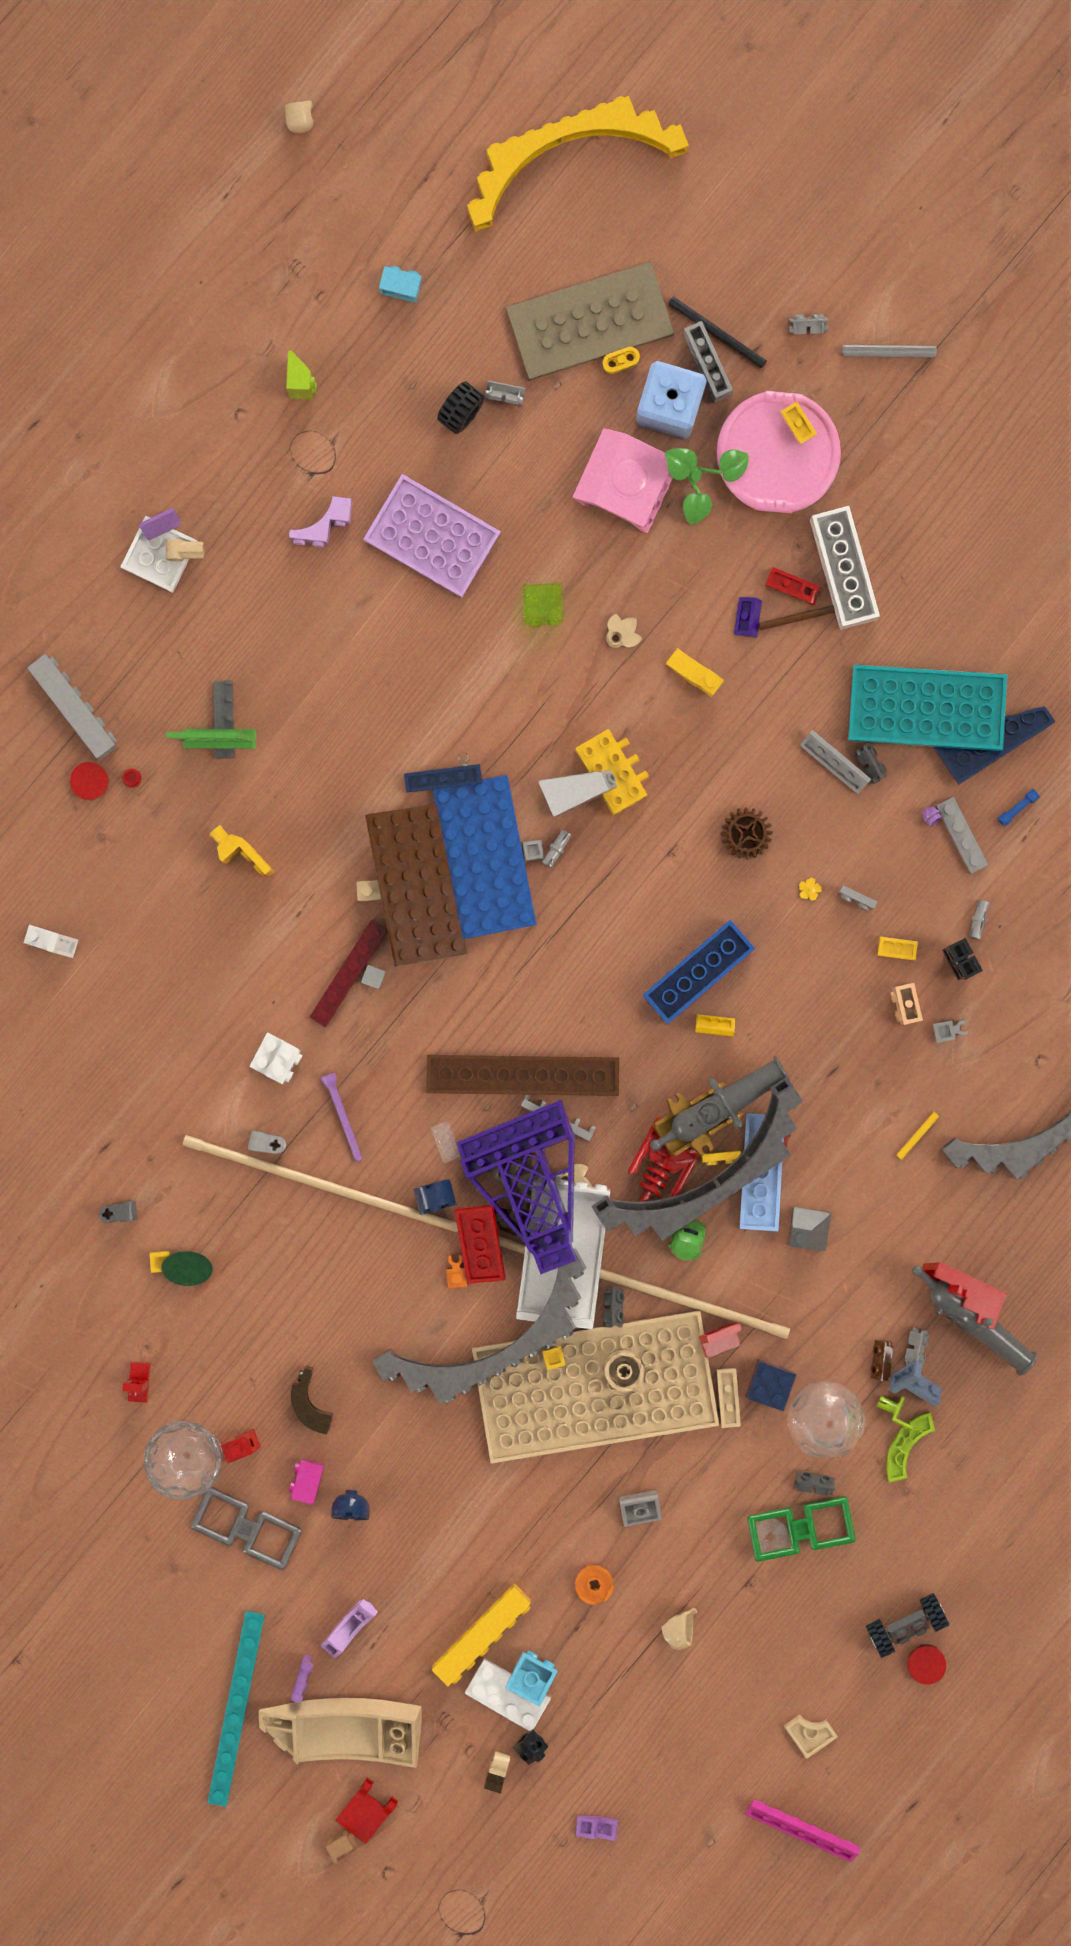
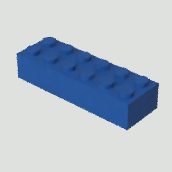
(698, 972)

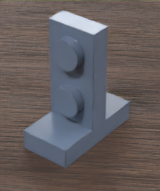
(912, 1380)

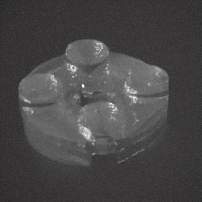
(778, 1529)

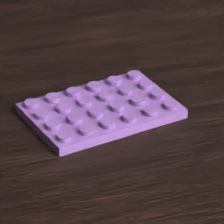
(432, 536)

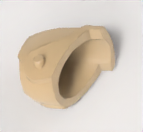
(679, 1630)

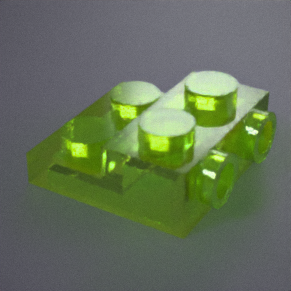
(543, 604)

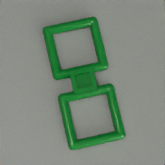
(801, 1529)

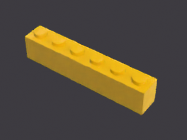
(481, 1635)

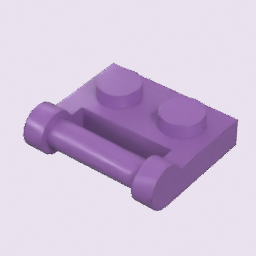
(301, 1684)

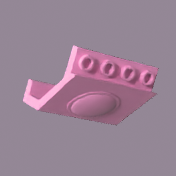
(625, 479)

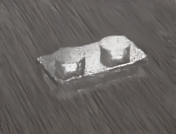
(445, 1141)

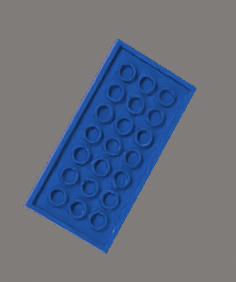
(485, 857)

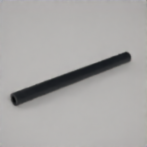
(717, 332)

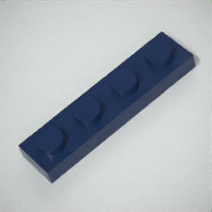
(443, 778)

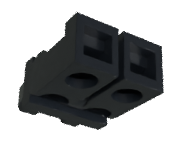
(958, 959)

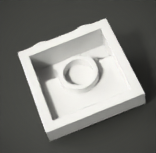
(276, 1058)

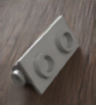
(801, 323)
(505, 393)
(919, 1341)

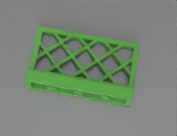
(216, 738)

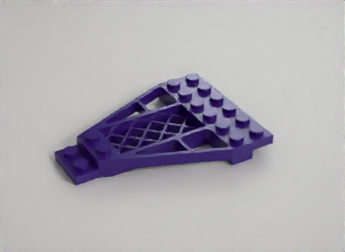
(519, 1140)

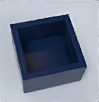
(770, 1385)

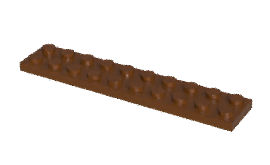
(523, 1075)

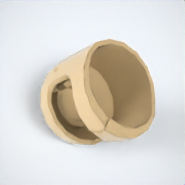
(299, 116)

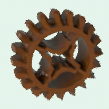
(754, 838)

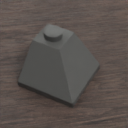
(809, 1229)

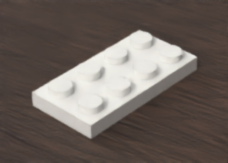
(489, 1689)

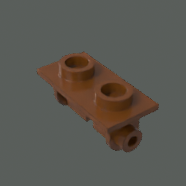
(880, 1369)

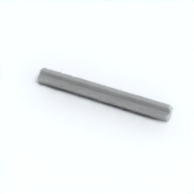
(888, 351)

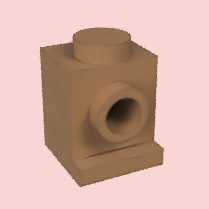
(340, 1845)

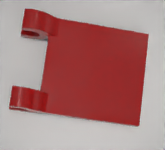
(364, 1813)

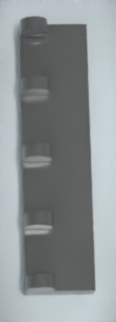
(223, 713)

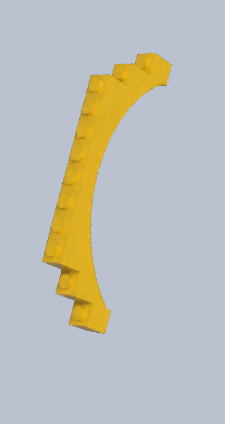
(608, 119)

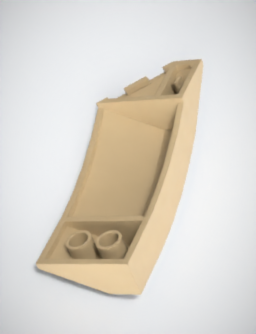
(346, 1730)

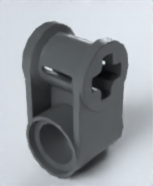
(121, 1212)

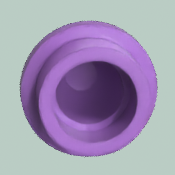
(931, 816)

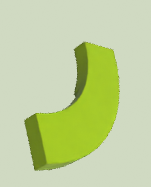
(903, 1443)

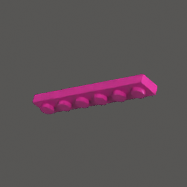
(802, 1830)

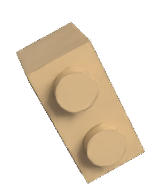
(368, 891)

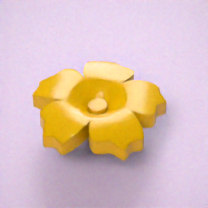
(809, 889)

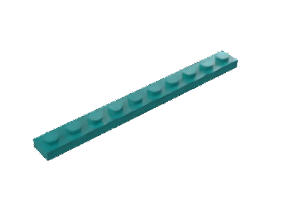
(236, 1708)

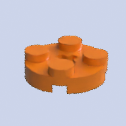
(591, 1573)

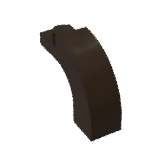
(307, 1413)

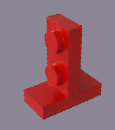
(138, 1382)

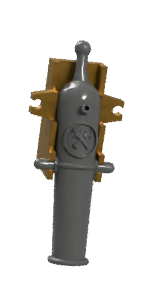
(697, 1119)

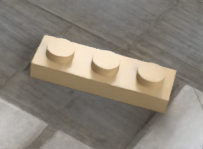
(728, 1397)

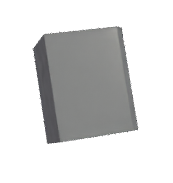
(640, 1508)

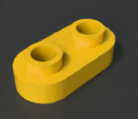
(620, 359)

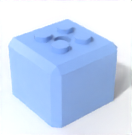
(666, 415)

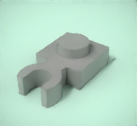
(946, 1031)

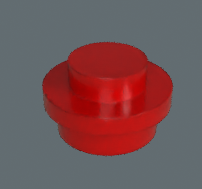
(132, 778)

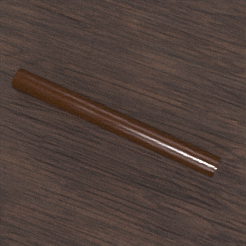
(797, 617)

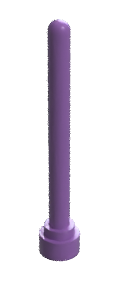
(330, 1083)

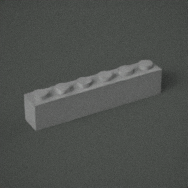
(72, 706)

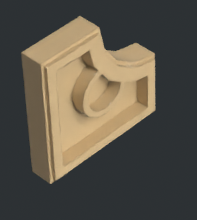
(809, 1735)

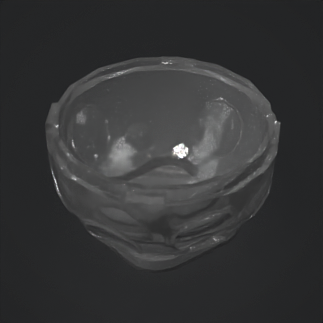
(814, 1408)
(171, 1471)

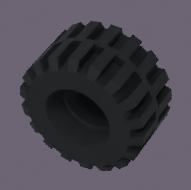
(460, 407)

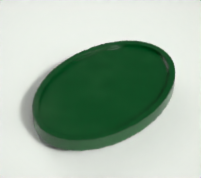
(187, 1268)

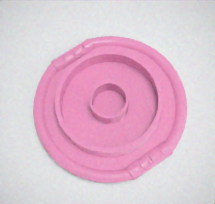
(779, 470)

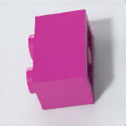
(307, 1481)

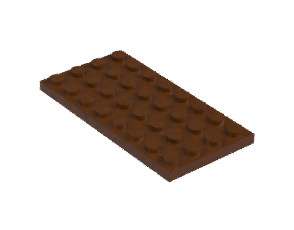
(415, 885)

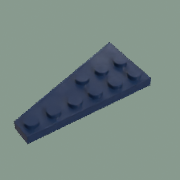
(1017, 730)

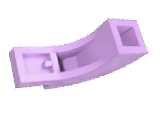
(348, 1627)

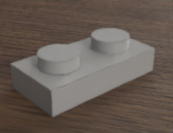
(850, 895)

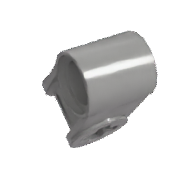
(263, 1142)

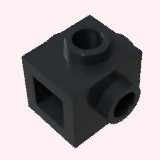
(531, 1747)

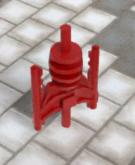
(663, 1163)

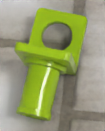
(895, 1409)

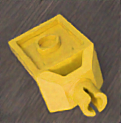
(232, 845)

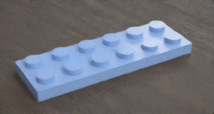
(762, 1196)

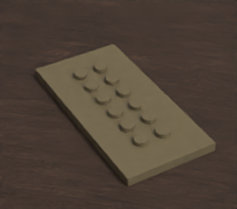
(589, 321)

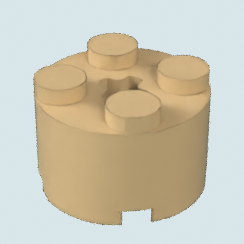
(617, 1361)

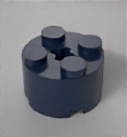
(434, 1196)

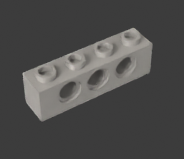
(707, 361)

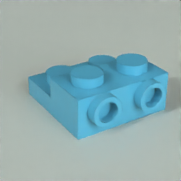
(531, 1677)

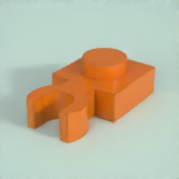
(456, 1276)

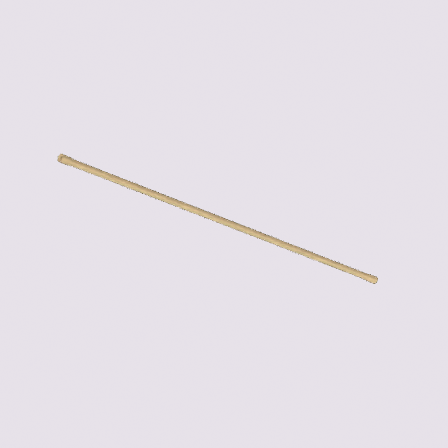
(200, 1145)

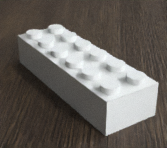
(844, 567)

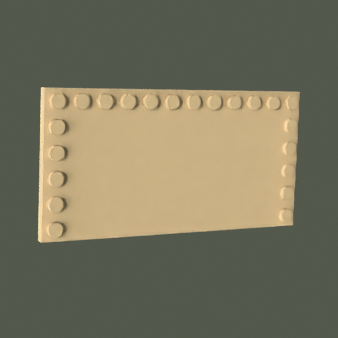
(575, 1407)

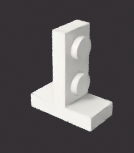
(51, 941)

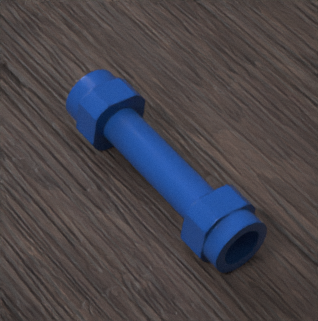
(1030, 797)

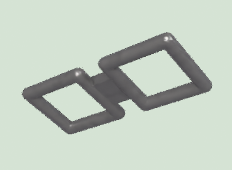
(246, 1528)

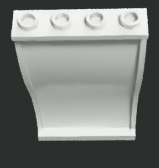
(589, 1242)

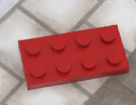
(480, 1244)

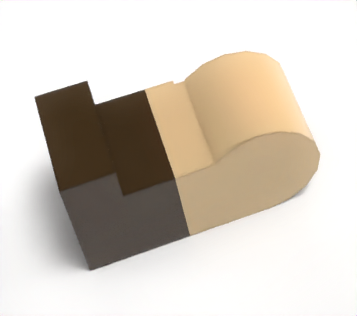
(497, 1772)

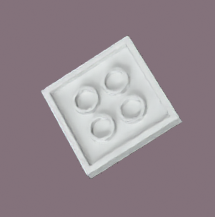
(149, 561)

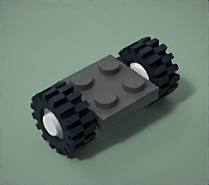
(908, 1626)

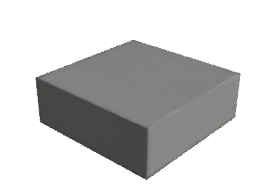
(533, 850)
(373, 977)

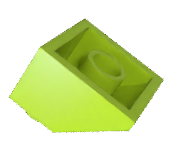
(299, 379)

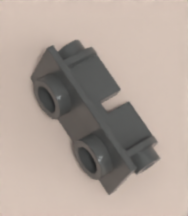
(869, 757)
(614, 1299)
(824, 1484)

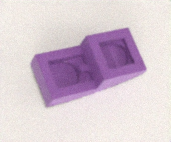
(597, 1827)

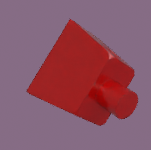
(240, 1446)

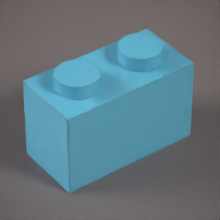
(400, 283)

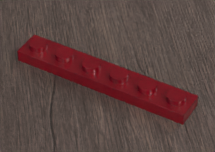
(348, 973)

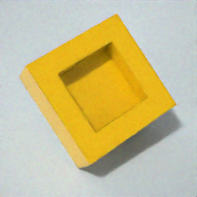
(156, 1260)
(553, 1357)

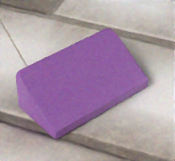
(160, 524)

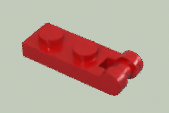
(792, 586)

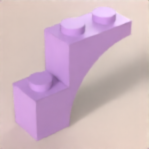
(319, 533)

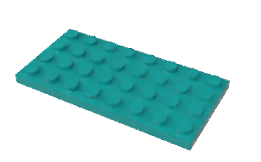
(927, 707)

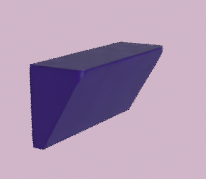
(748, 617)

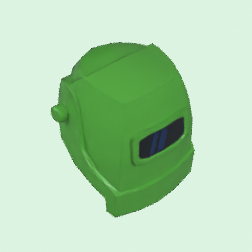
(688, 1241)

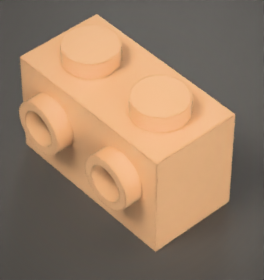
(907, 1004)

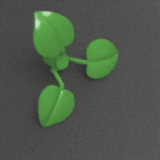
(682, 465)

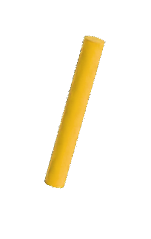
(917, 1136)

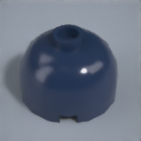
(350, 1507)

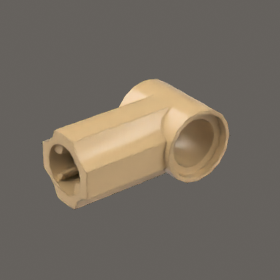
(179, 550)

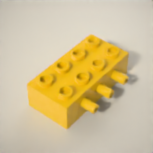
(606, 754)

